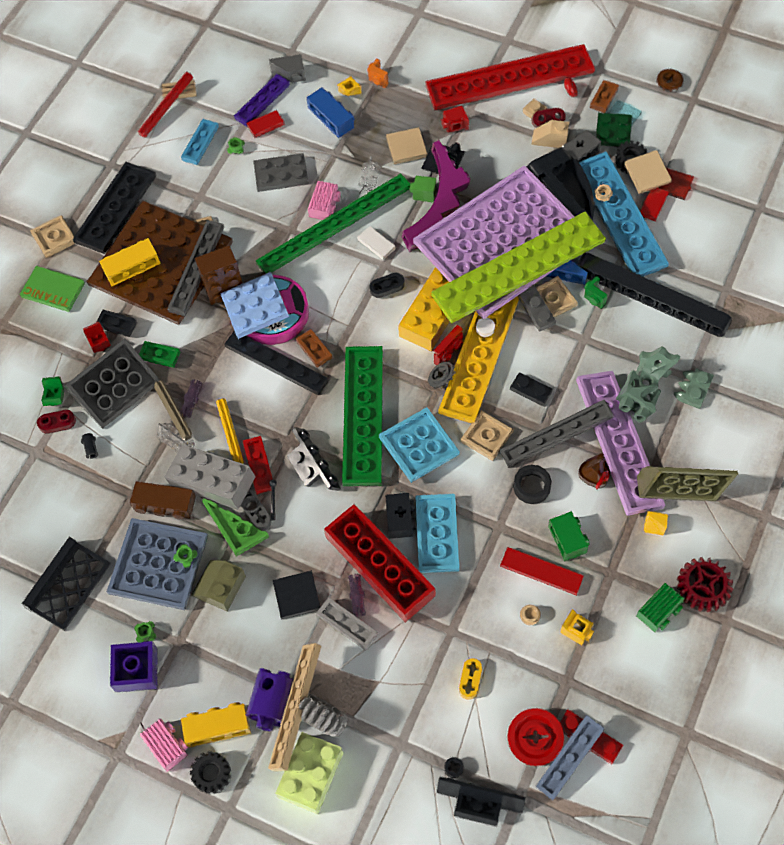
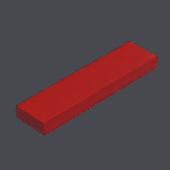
(541, 571)

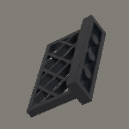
(53, 572)

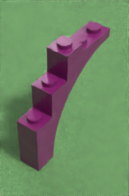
(446, 202)

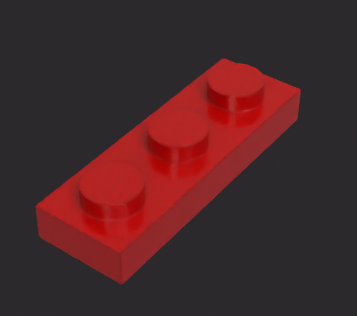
(258, 463)
(605, 745)

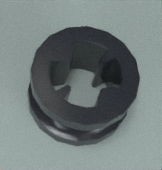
(456, 761)

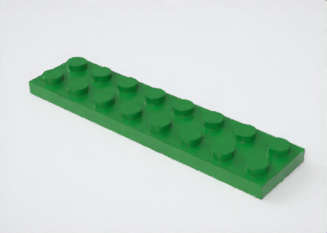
(363, 416)

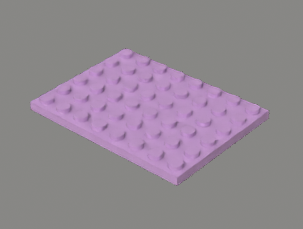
(491, 226)

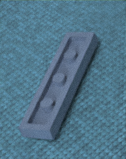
(569, 757)

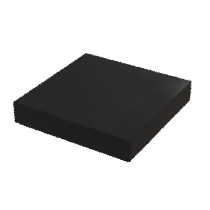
(296, 595)

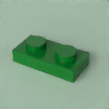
(159, 354)

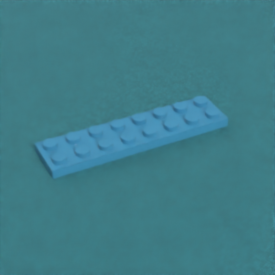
(623, 218)

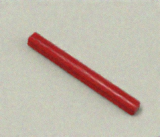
(165, 104)

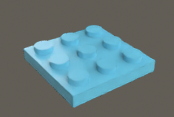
(419, 444)

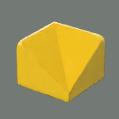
(349, 87)
(655, 523)

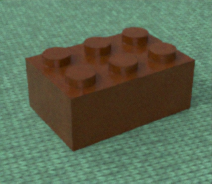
(218, 273)

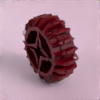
(718, 575)

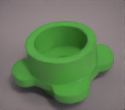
(235, 145)
(186, 561)
(140, 628)

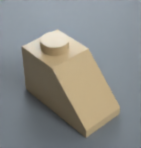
(551, 134)

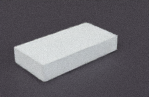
(376, 243)

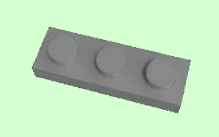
(347, 623)

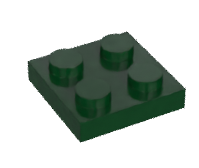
(613, 129)

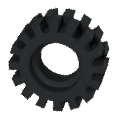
(628, 149)
(197, 772)

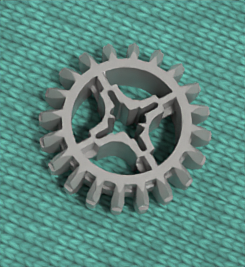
(322, 715)

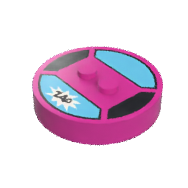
(297, 308)

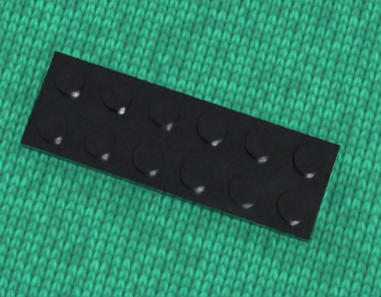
(114, 207)

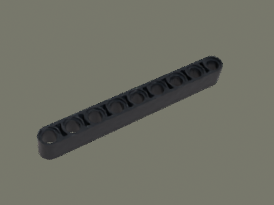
(656, 295)

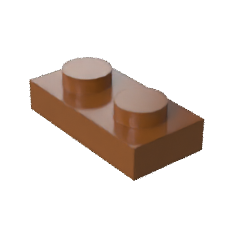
(604, 96)
(314, 348)

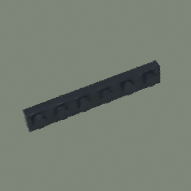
(277, 363)

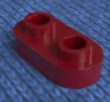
(548, 115)
(55, 421)

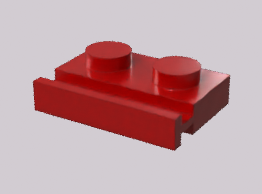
(449, 344)

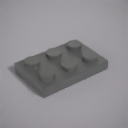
(280, 172)

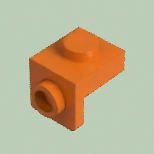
(376, 74)

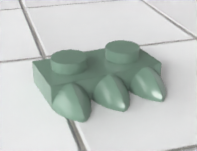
(695, 388)

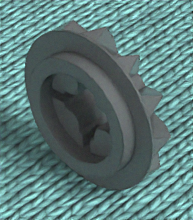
(435, 379)

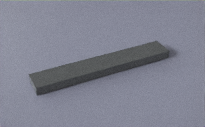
(191, 277)
(556, 433)

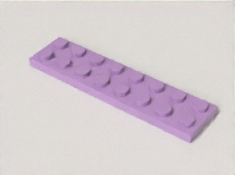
(618, 442)

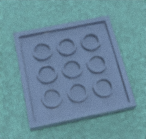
(147, 565)

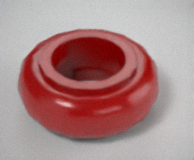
(571, 87)

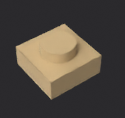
(533, 107)

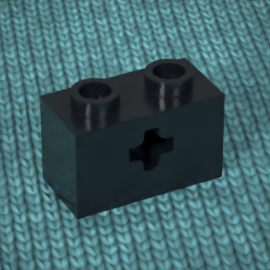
(400, 526)

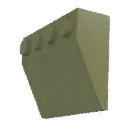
(683, 483)

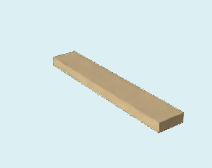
(292, 714)

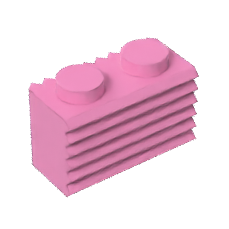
(324, 200)
(164, 745)

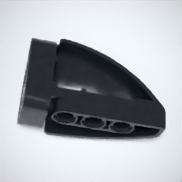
(565, 181)

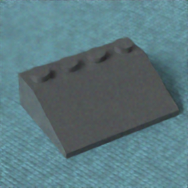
(112, 383)

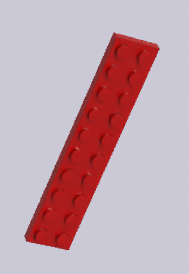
(509, 77)

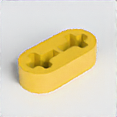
(475, 679)

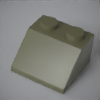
(219, 584)

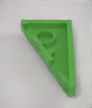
(238, 533)

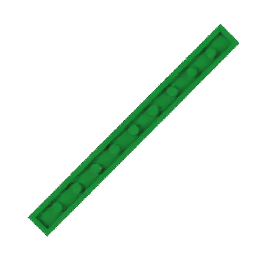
(333, 224)

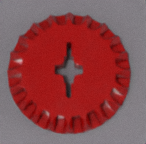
(546, 725)

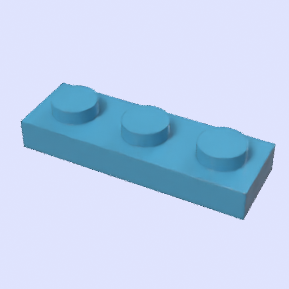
(199, 141)

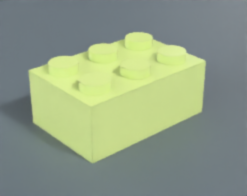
(309, 773)

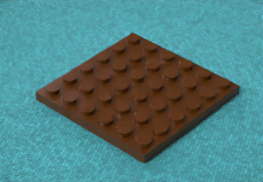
(173, 241)

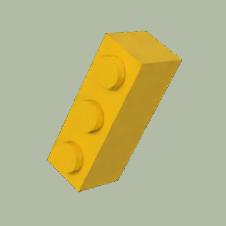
(130, 262)
(215, 725)

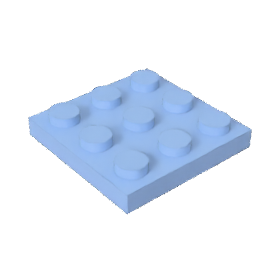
(254, 305)

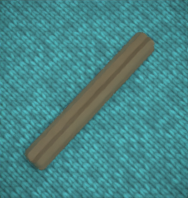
(173, 410)

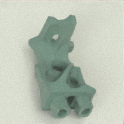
(634, 393)

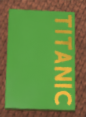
(52, 288)

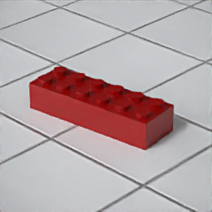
(380, 563)

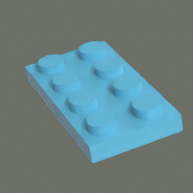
(437, 533)

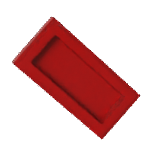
(265, 124)
(654, 203)

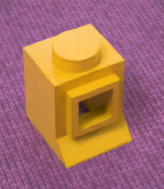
(572, 633)

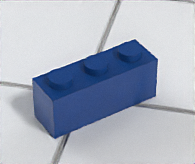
(330, 112)

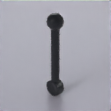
(273, 483)

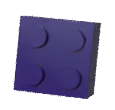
(133, 666)

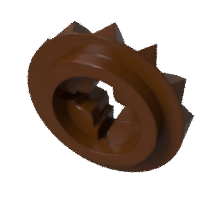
(665, 75)

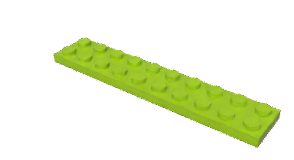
(517, 267)

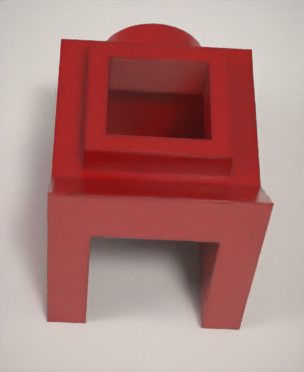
(455, 119)

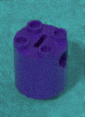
(269, 698)

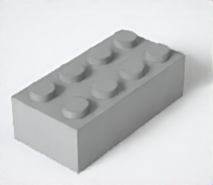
(210, 476)

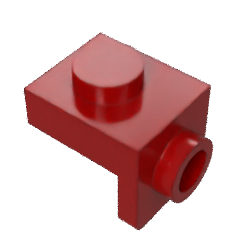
(96, 337)

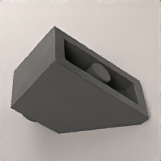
(288, 67)

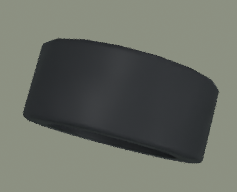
(535, 470)

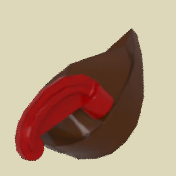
(595, 471)

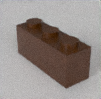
(162, 500)

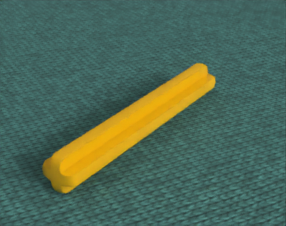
(229, 430)

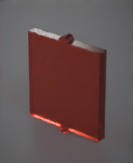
(679, 185)

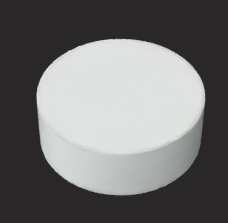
(485, 327)

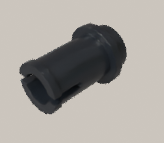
(88, 441)

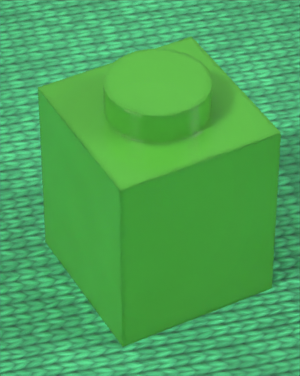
(423, 188)

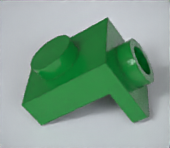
(594, 294)
(53, 391)

